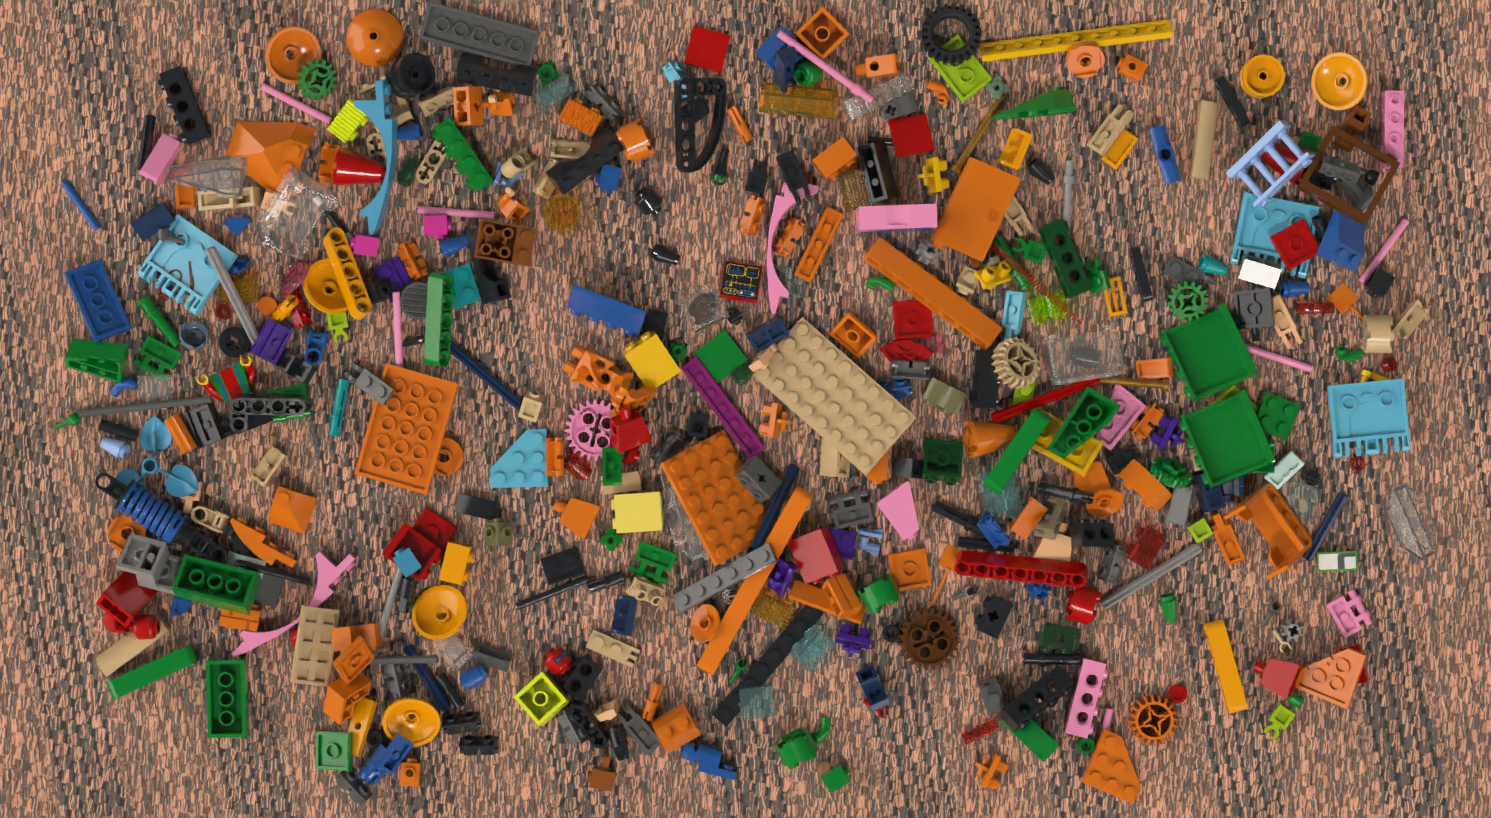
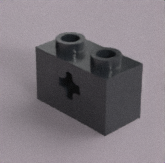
(994, 626)

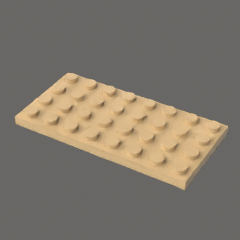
(835, 396)

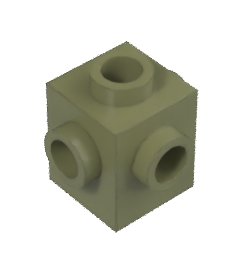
(498, 532)

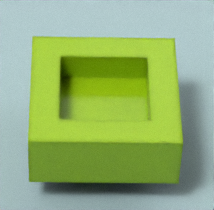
(1200, 530)

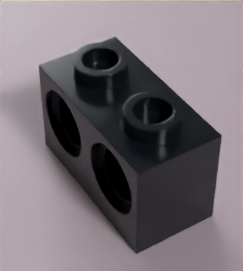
(1096, 534)
(585, 679)

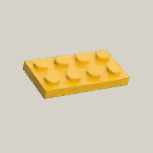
(1077, 461)

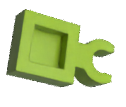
(338, 323)
(1281, 718)

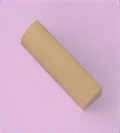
(1203, 140)
(127, 649)

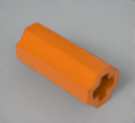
(180, 433)

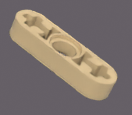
(371, 147)
(426, 160)

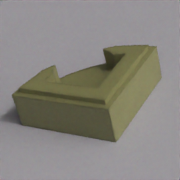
(990, 261)

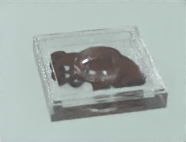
(704, 308)

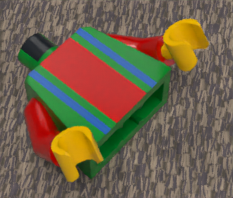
(231, 381)

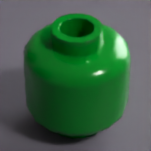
(807, 73)

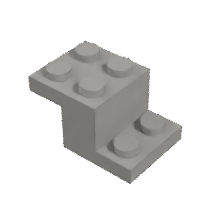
(150, 563)

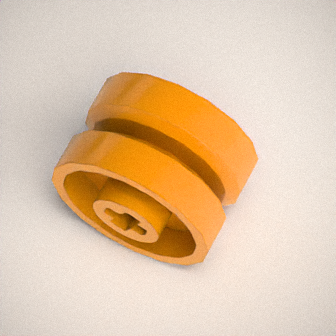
(1251, 82)

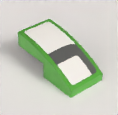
(1337, 561)

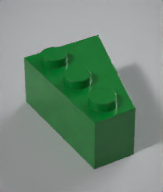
(98, 358)
(1035, 738)

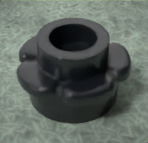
(370, 737)

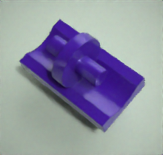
(1170, 424)
(781, 576)
(853, 643)

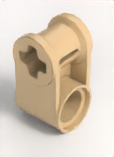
(517, 163)
(211, 518)

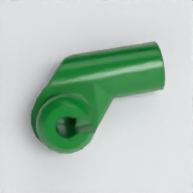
(881, 281)
(824, 732)

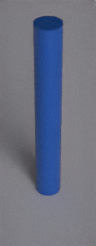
(81, 206)

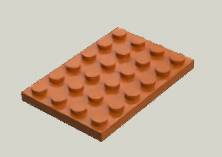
(409, 431)
(713, 498)

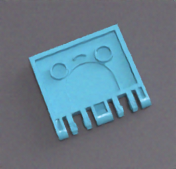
(1260, 223)
(173, 255)
(1368, 413)

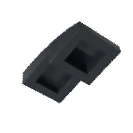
(295, 367)
(476, 506)

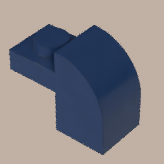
(872, 688)

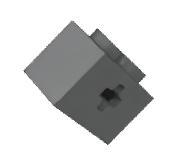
(758, 479)

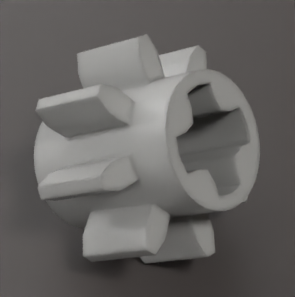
(927, 253)
(1290, 625)

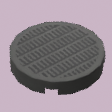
(414, 300)

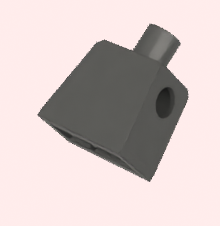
(991, 695)

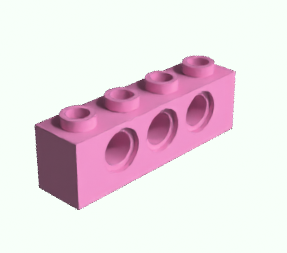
(1392, 126)
(1087, 668)

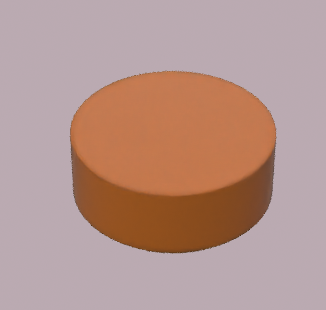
(267, 306)

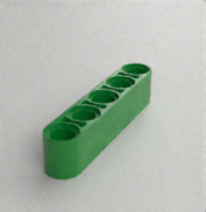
(438, 319)
(1017, 450)
(152, 671)

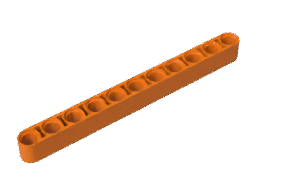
(753, 584)

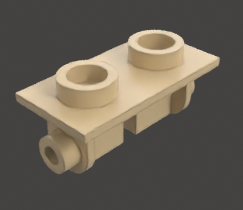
(432, 103)
(543, 185)

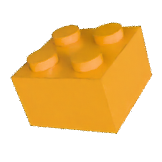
(456, 563)

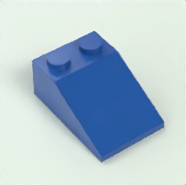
(1343, 242)

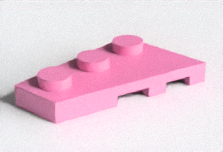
(1123, 419)

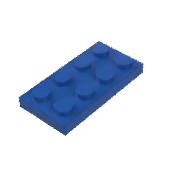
(97, 301)

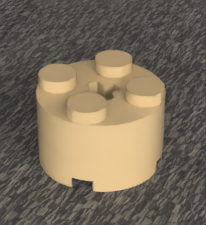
(1377, 333)

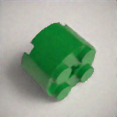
(879, 593)
(796, 747)

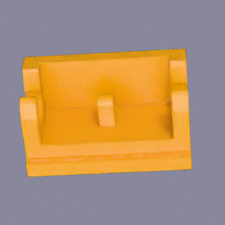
(1015, 149)

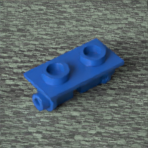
(901, 387)
(992, 530)

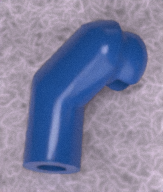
(127, 383)

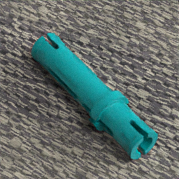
(338, 408)

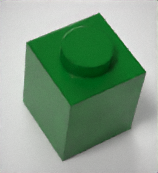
(836, 778)

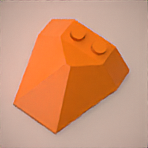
(271, 149)

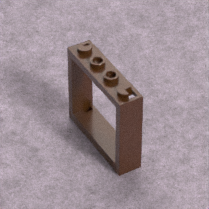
(1332, 201)

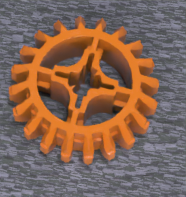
(1144, 723)

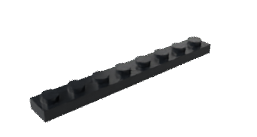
(768, 661)

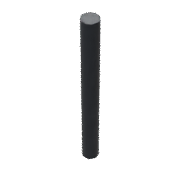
(272, 572)
(552, 592)

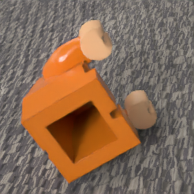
(500, 103)
(512, 208)

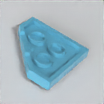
(522, 463)

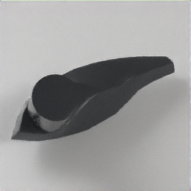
(417, 340)

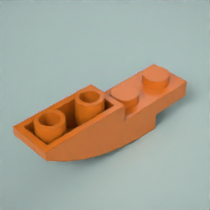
(255, 539)

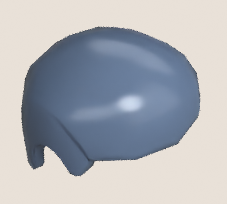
(193, 335)

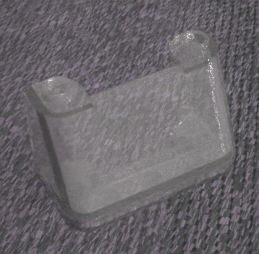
(294, 213)
(1084, 356)

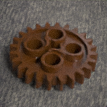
(935, 655)

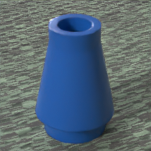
(411, 131)
(452, 245)
(1293, 288)

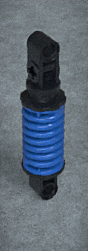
(158, 518)

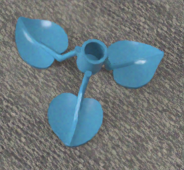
(157, 436)

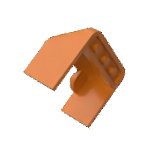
(1277, 525)

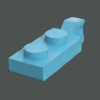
(1013, 313)

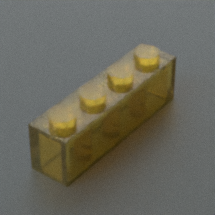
(799, 102)

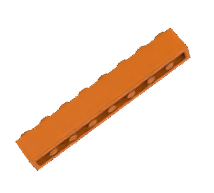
(932, 293)

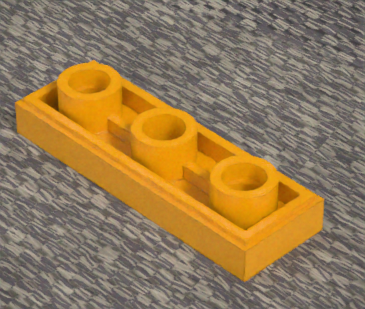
(361, 723)

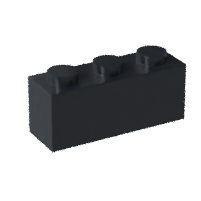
(878, 172)

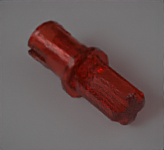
(1314, 308)
(980, 731)

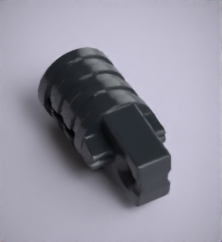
(406, 594)
(620, 748)

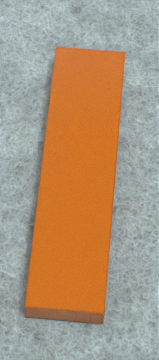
(818, 244)
(816, 598)

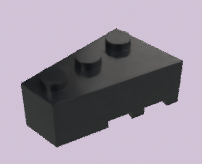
(984, 381)

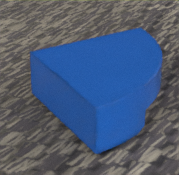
(237, 224)
(239, 265)
(180, 606)

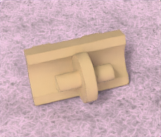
(645, 590)

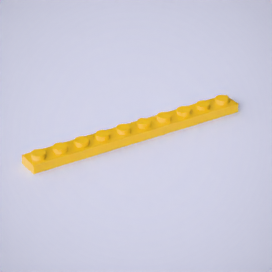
(1062, 41)

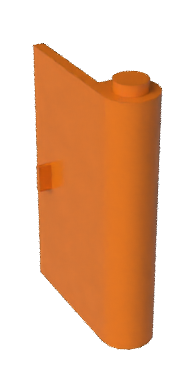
(975, 209)

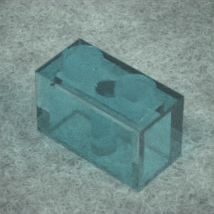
(554, 94)
(812, 648)

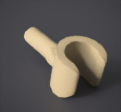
(1283, 644)

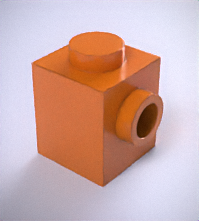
(1131, 68)
(410, 772)

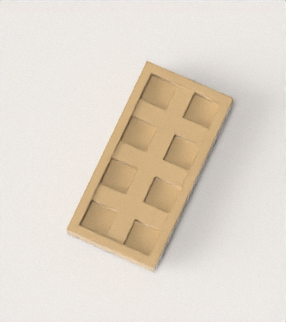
(314, 646)

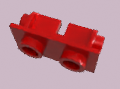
(301, 315)

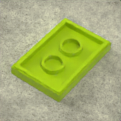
(962, 78)

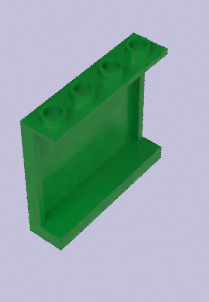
(1208, 354)
(1227, 440)

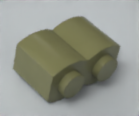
(943, 396)

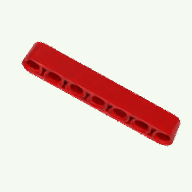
(1021, 568)

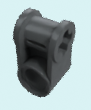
(902, 107)

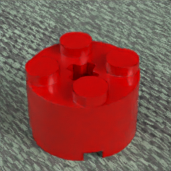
(1082, 604)

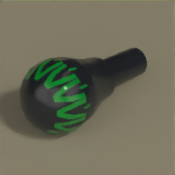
(719, 175)

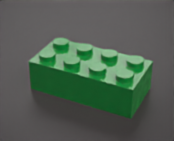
(216, 584)
(227, 698)

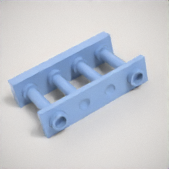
(1252, 157)

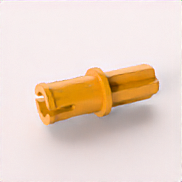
(284, 309)

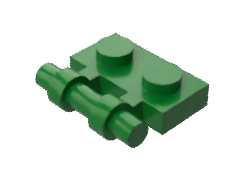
(159, 352)
(296, 389)
(656, 557)

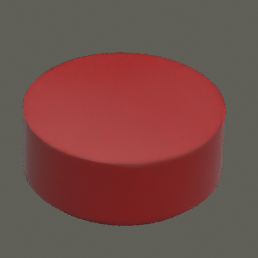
(1177, 693)

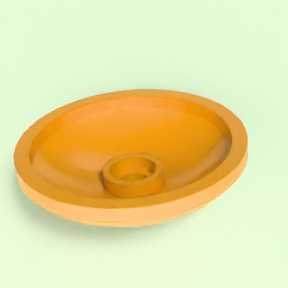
(1327, 81)
(317, 280)
(435, 604)
(417, 728)

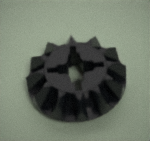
(225, 339)

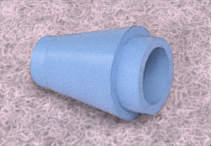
(117, 448)

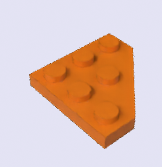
(1333, 677)
(1112, 768)

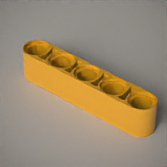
(347, 282)
(1225, 666)

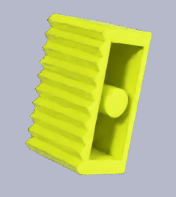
(348, 122)

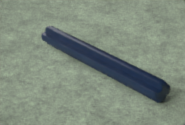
(483, 374)
(775, 506)

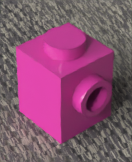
(437, 226)
(364, 244)

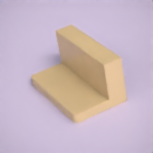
(833, 462)
(630, 482)

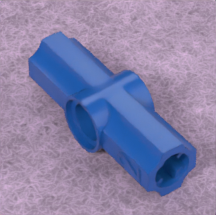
(1161, 142)

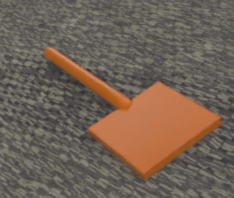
(1344, 299)
(948, 561)

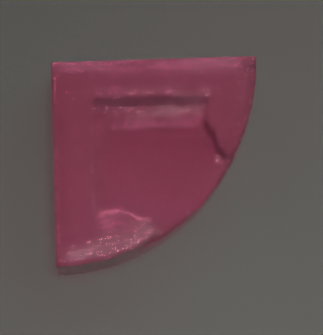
(936, 344)

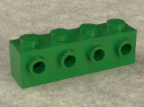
(462, 154)

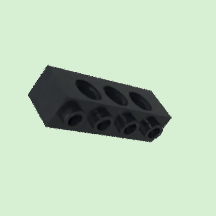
(200, 132)
(1055, 678)

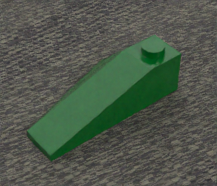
(1086, 419)

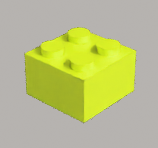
(542, 698)

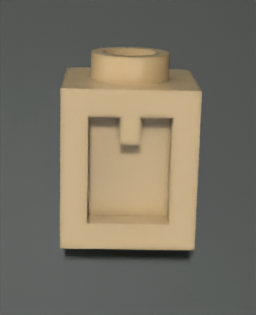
(967, 281)
(531, 405)

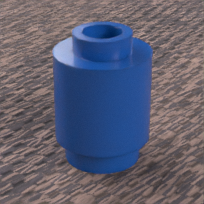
(473, 676)

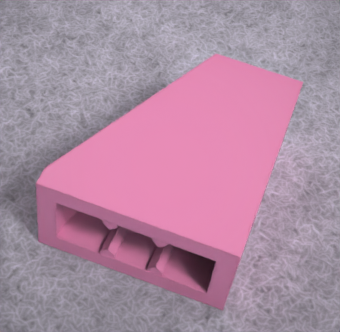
(161, 158)
(900, 511)

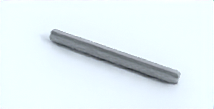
(232, 294)
(1151, 576)

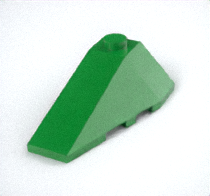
(1048, 104)

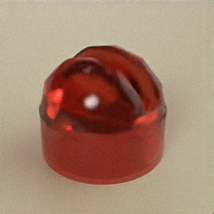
(220, 315)
(1388, 364)
(1353, 463)

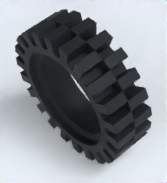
(960, 14)

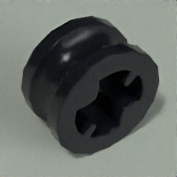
(889, 627)

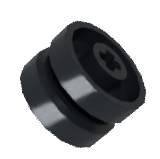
(410, 75)

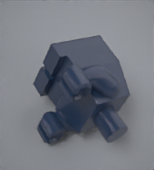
(1232, 488)

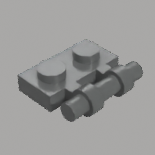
(853, 514)

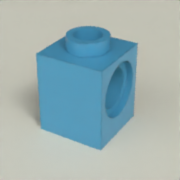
(406, 561)

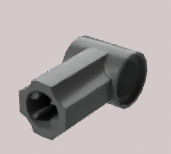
(1360, 195)

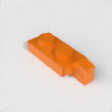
(1226, 540)

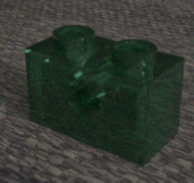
(1068, 633)

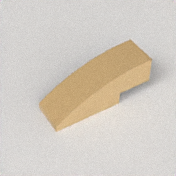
(210, 200)

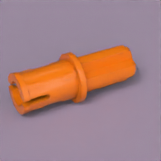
(740, 124)
(652, 701)

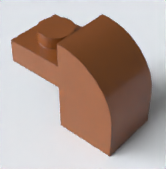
(1354, 124)

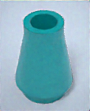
(1211, 265)

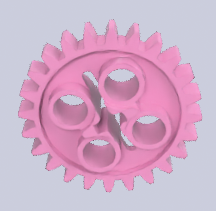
(578, 425)

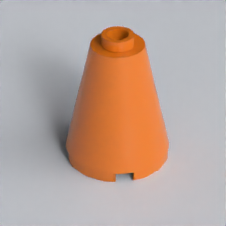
(986, 437)

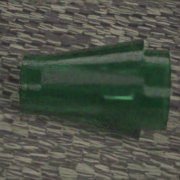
(407, 174)
(743, 374)

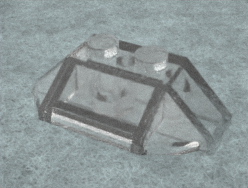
(1411, 522)
(681, 528)

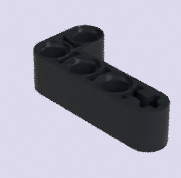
(268, 409)

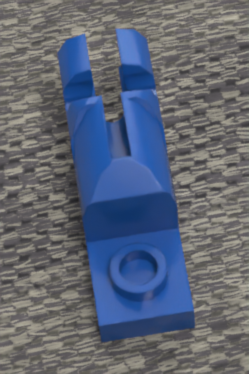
(708, 759)
(385, 760)

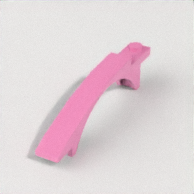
(781, 206)
(328, 574)

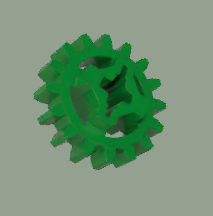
(308, 82)
(1194, 305)
(1170, 472)

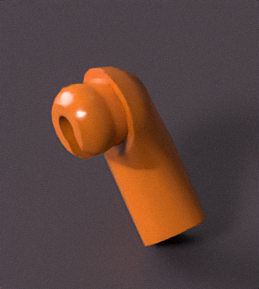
(940, 90)

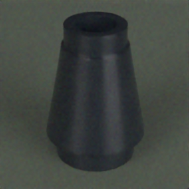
(1039, 170)
(664, 255)

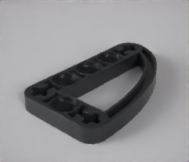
(689, 116)

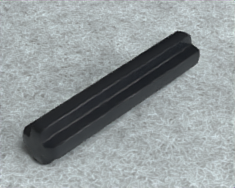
(146, 140)
(984, 544)

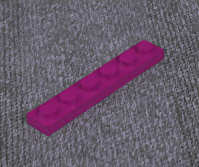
(723, 408)

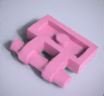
(1343, 615)

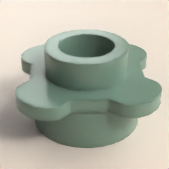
(997, 92)

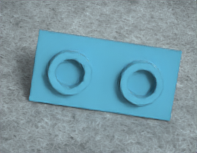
(673, 71)

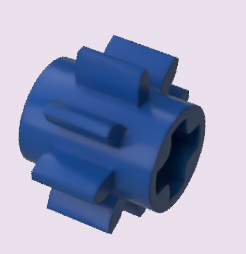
(1040, 591)

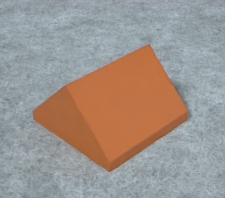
(853, 335)

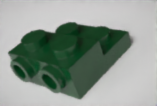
(942, 461)

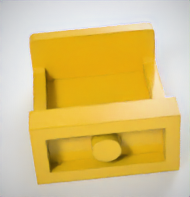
(651, 360)

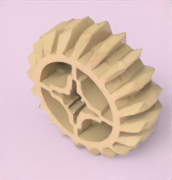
(1016, 363)

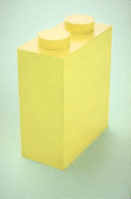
(638, 512)

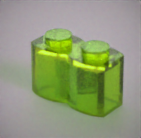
(1042, 308)

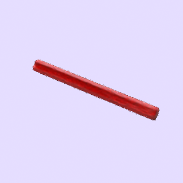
(1043, 399)

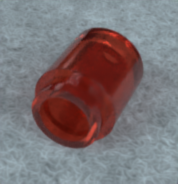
(577, 467)

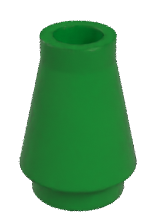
(1168, 604)

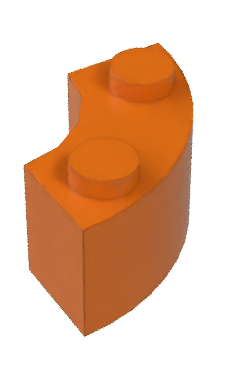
(1145, 485)

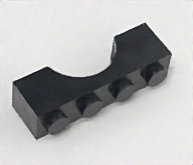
(516, 80)
(568, 174)
(490, 284)

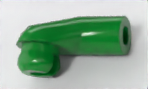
(1348, 356)
(1295, 700)

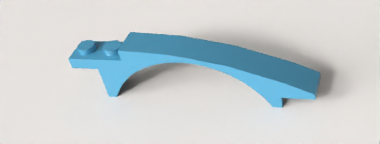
(379, 112)

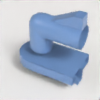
(506, 182)
(864, 544)

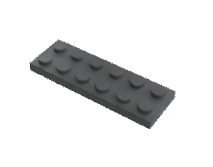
(479, 35)

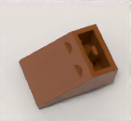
(505, 242)

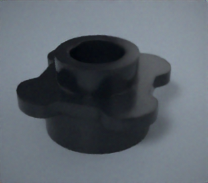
(734, 316)
(1311, 478)

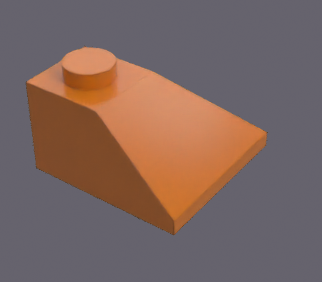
(291, 509)

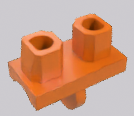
(777, 421)
(996, 764)

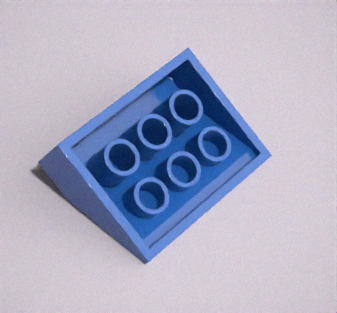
(607, 310)

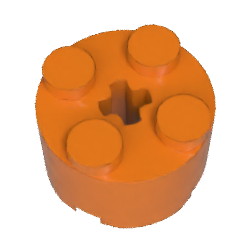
(636, 140)

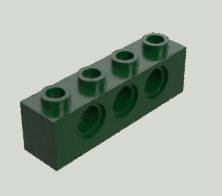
(1055, 252)

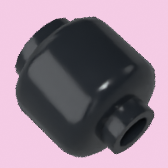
(648, 201)

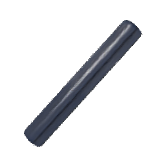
(1325, 526)
(428, 679)

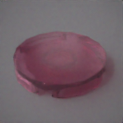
(295, 276)

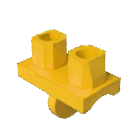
(931, 175)
(994, 275)

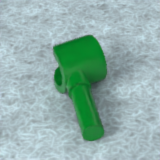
(73, 419)
(738, 669)

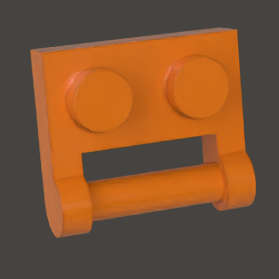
(637, 399)

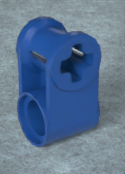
(316, 345)

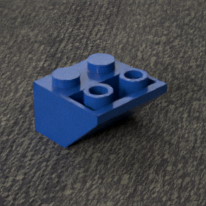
(768, 50)

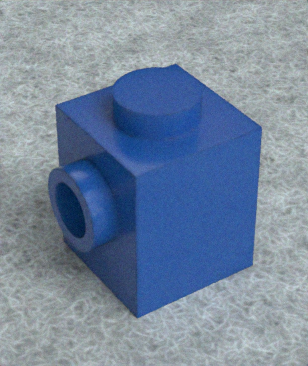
(608, 178)

